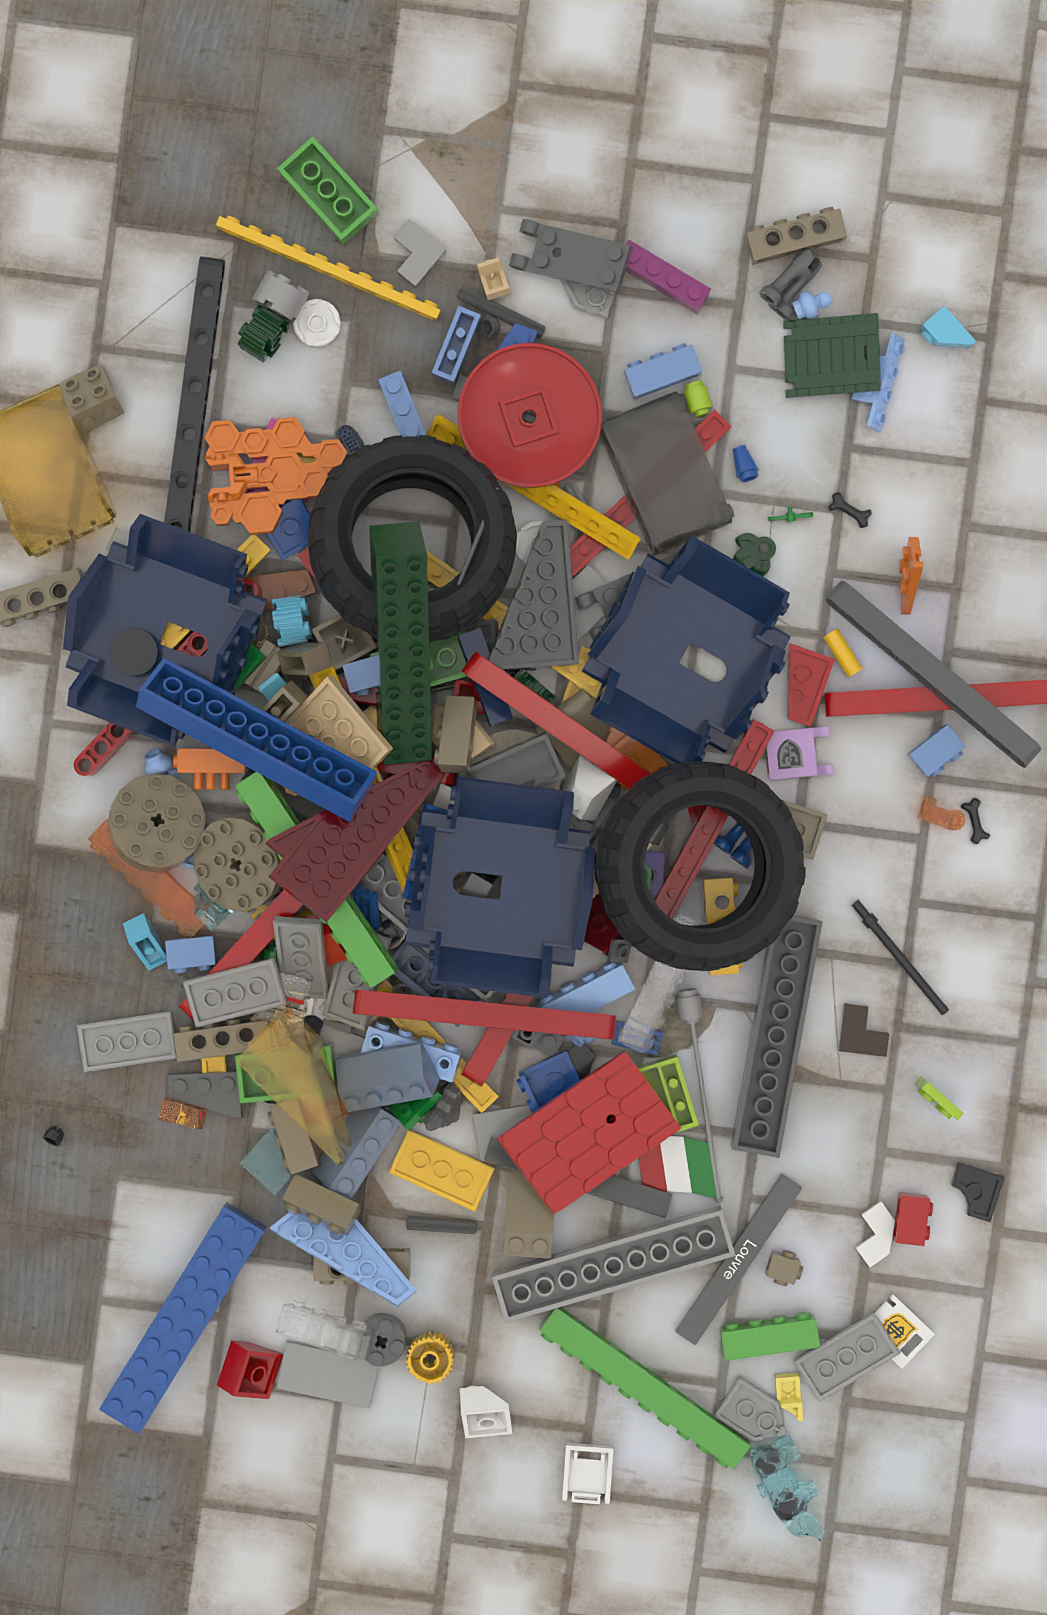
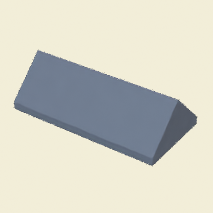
(413, 972)

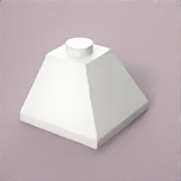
(590, 788)
(484, 1413)

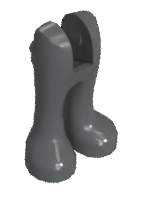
(801, 271)

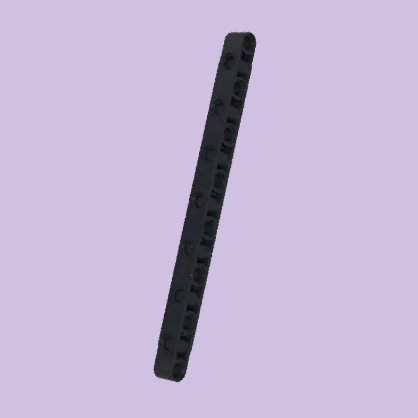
(194, 405)

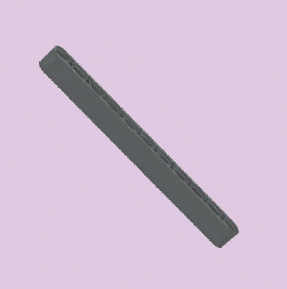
(933, 674)

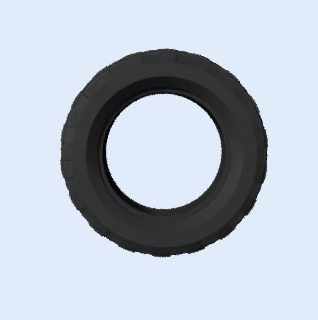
(425, 465)
(775, 882)

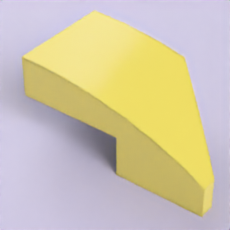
(789, 1393)

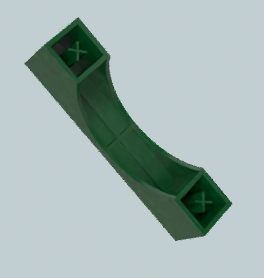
(403, 640)

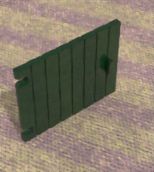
(829, 355)

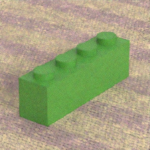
(770, 1336)

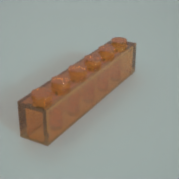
(158, 888)

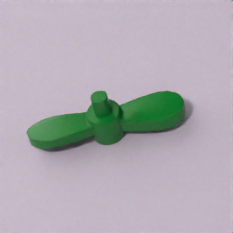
(790, 516)

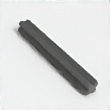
(498, 310)

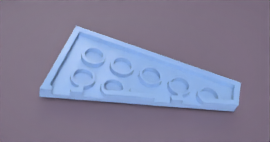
(351, 1255)

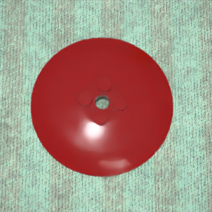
(536, 381)

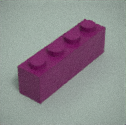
(666, 278)

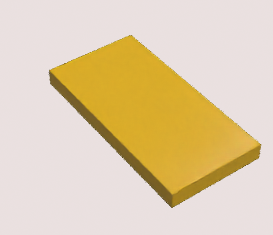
(441, 1170)

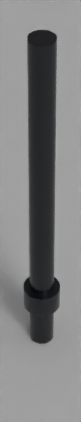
(870, 921)

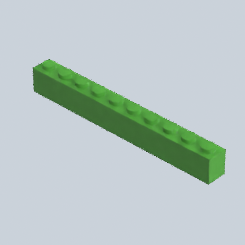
(348, 922)
(644, 1386)

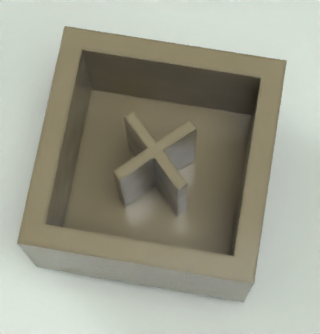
(344, 641)

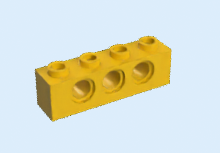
(712, 889)

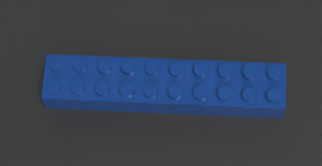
(256, 739)
(182, 1318)

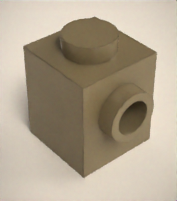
(784, 1267)

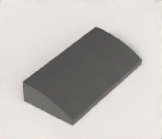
(525, 764)

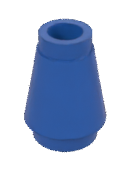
(744, 464)

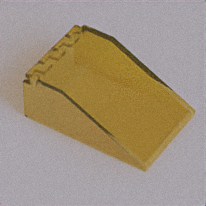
(49, 475)
(295, 1073)

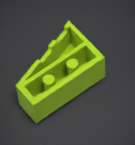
(669, 1084)

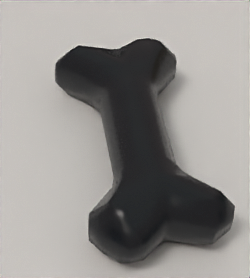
(860, 516)
(972, 810)

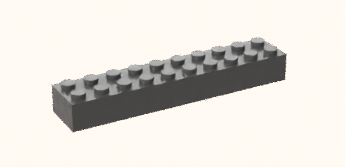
(776, 1038)

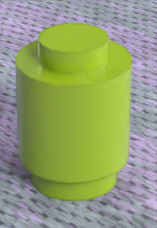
(697, 399)

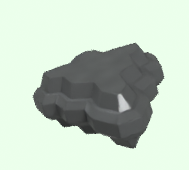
(446, 1109)

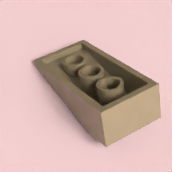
(527, 1221)

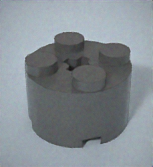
(391, 1328)

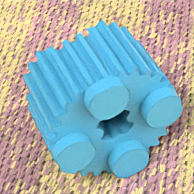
(291, 620)

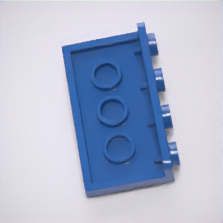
(547, 1079)

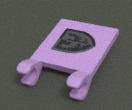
(793, 753)

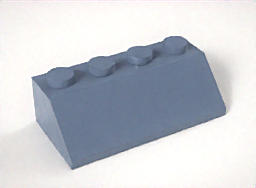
(385, 1076)
(370, 1134)

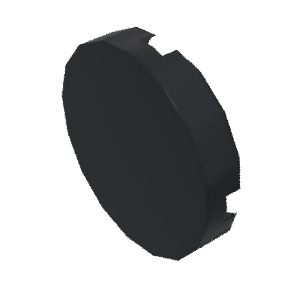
(133, 651)

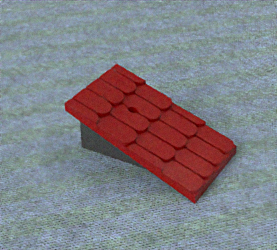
(588, 1132)

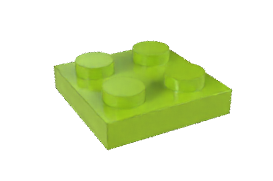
(931, 1094)

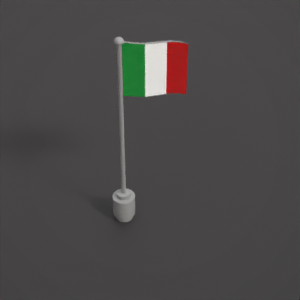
(681, 1161)

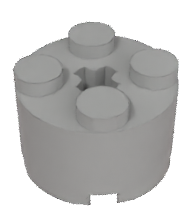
(280, 296)

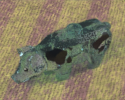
(782, 1489)

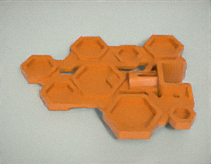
(282, 472)

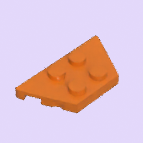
(911, 573)
(636, 751)

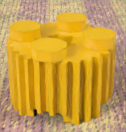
(433, 1344)

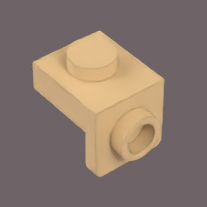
(493, 278)

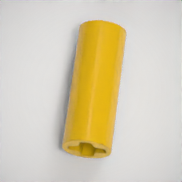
(842, 652)

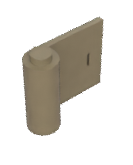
(578, 708)

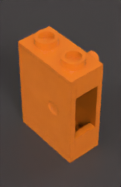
(209, 762)

